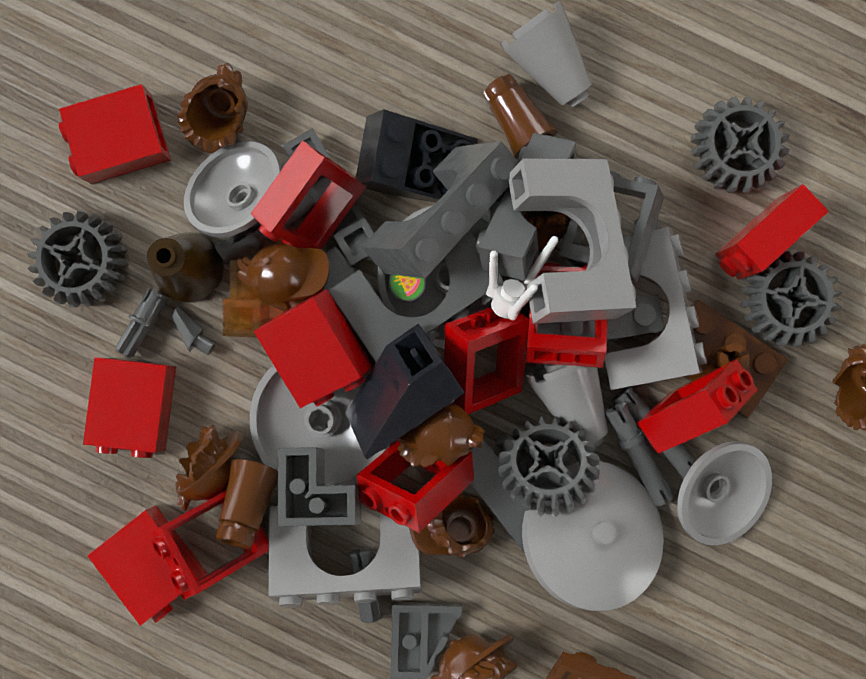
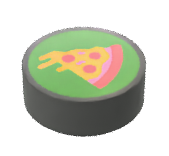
(407, 288)

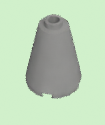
(551, 56)
(573, 396)

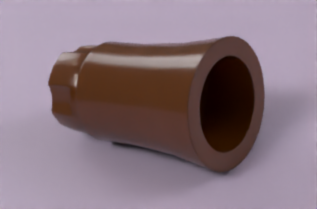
(516, 113)
(245, 502)

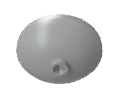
(229, 188)
(724, 493)

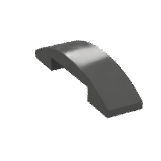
(354, 228)

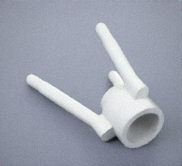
(512, 294)

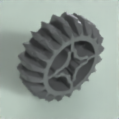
(750, 153)
(84, 245)
(799, 272)
(566, 445)

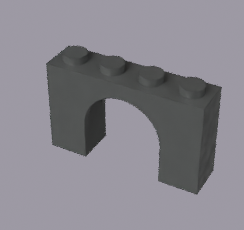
(474, 181)
(380, 326)

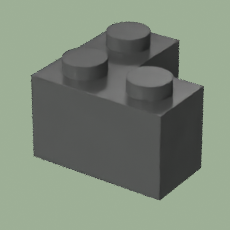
(303, 493)

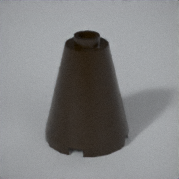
(185, 266)

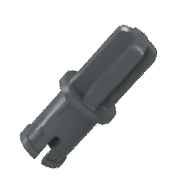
(141, 322)
(370, 611)

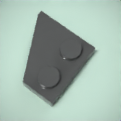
(419, 636)

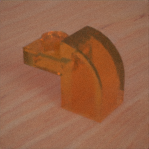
(242, 310)

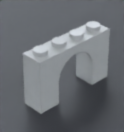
(587, 196)
(675, 350)
(297, 578)

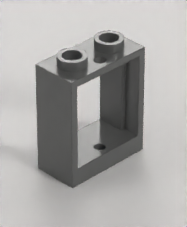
(653, 198)

